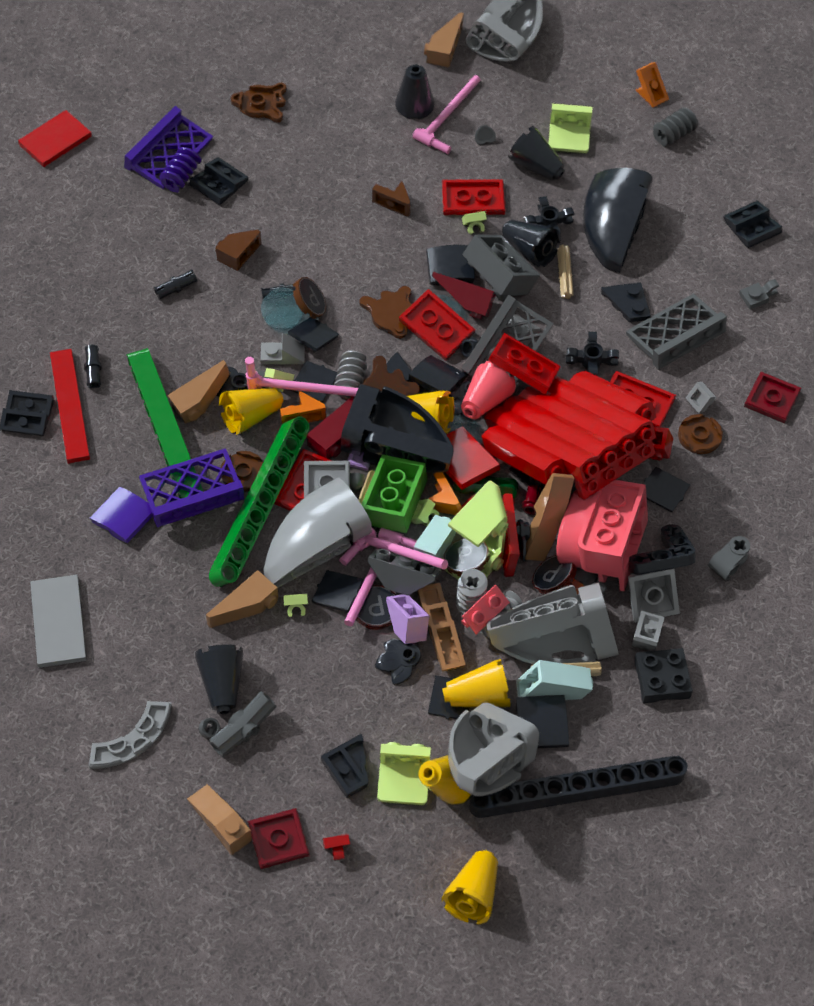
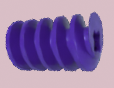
(179, 169)

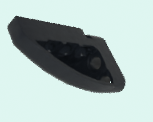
(614, 213)
(383, 425)

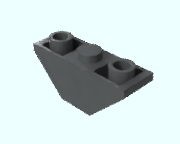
(401, 573)

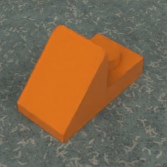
(652, 85)
(309, 408)
(445, 499)

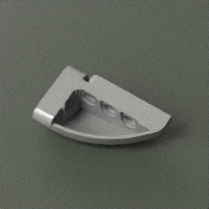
(506, 29)
(490, 749)

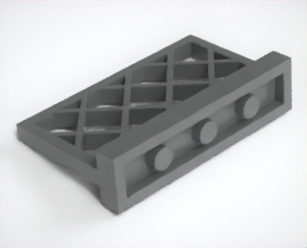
(495, 329)
(687, 339)

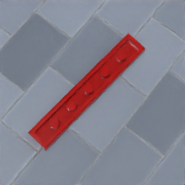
(69, 406)

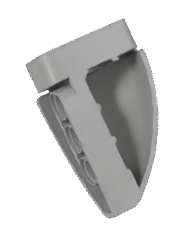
(316, 532)
(556, 624)

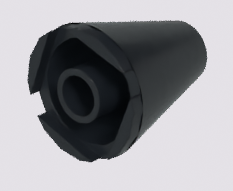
(415, 94)
(537, 155)
(532, 240)
(221, 675)

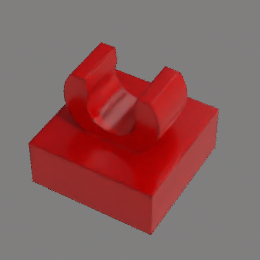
(336, 844)

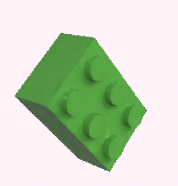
(394, 493)

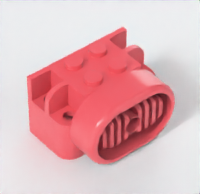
(604, 530)

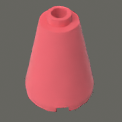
(487, 390)

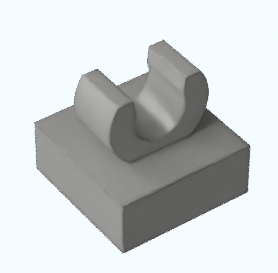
(700, 397)

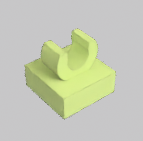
(474, 219)
(280, 375)
(422, 512)
(295, 600)

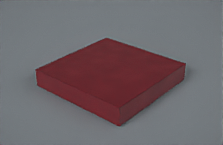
(772, 397)
(278, 838)

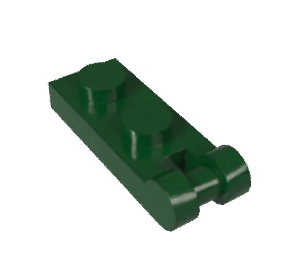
(506, 485)

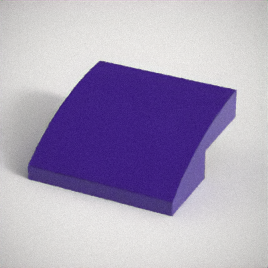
(123, 514)

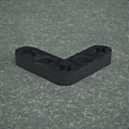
(678, 553)

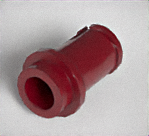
(531, 499)

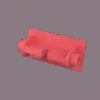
(485, 609)

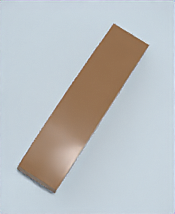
(549, 515)
(441, 627)

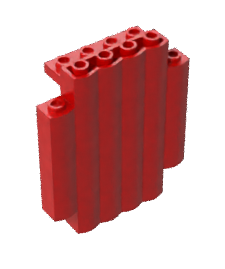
(574, 430)

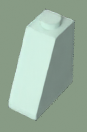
(435, 537)
(555, 679)

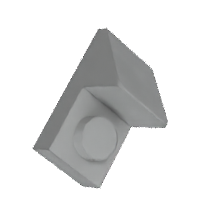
(287, 352)
(648, 631)

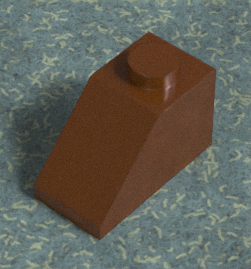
(238, 248)

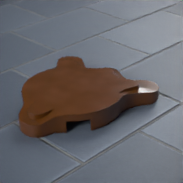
(261, 101)
(387, 310)
(382, 378)

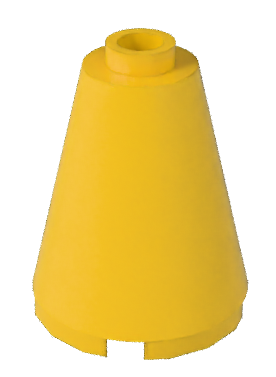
(438, 405)
(248, 407)
(478, 687)
(439, 779)
(473, 889)

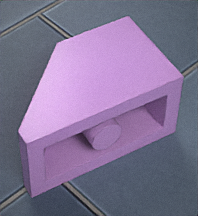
(407, 619)

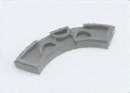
(136, 742)

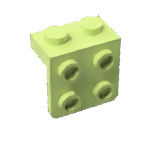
(570, 128)
(400, 773)

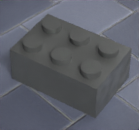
(500, 265)

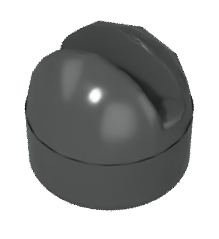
(356, 481)
(212, 730)

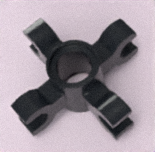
(550, 215)
(592, 355)

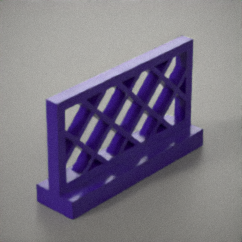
(156, 136)
(201, 502)

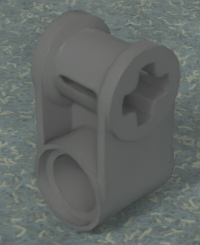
(730, 557)

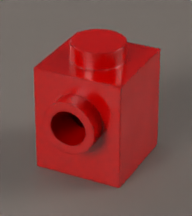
(662, 443)

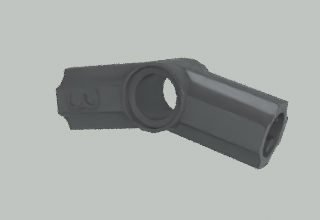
(243, 724)

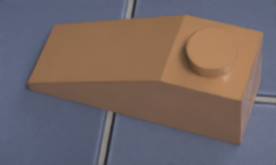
(444, 42)
(196, 395)
(246, 600)
(221, 819)

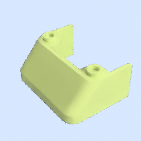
(484, 521)

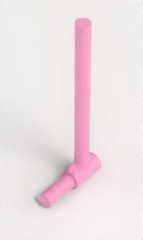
(427, 136)
(255, 381)
(387, 535)
(371, 539)

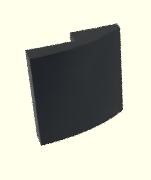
(218, 180)
(752, 224)
(449, 262)
(437, 375)
(26, 413)
(549, 717)

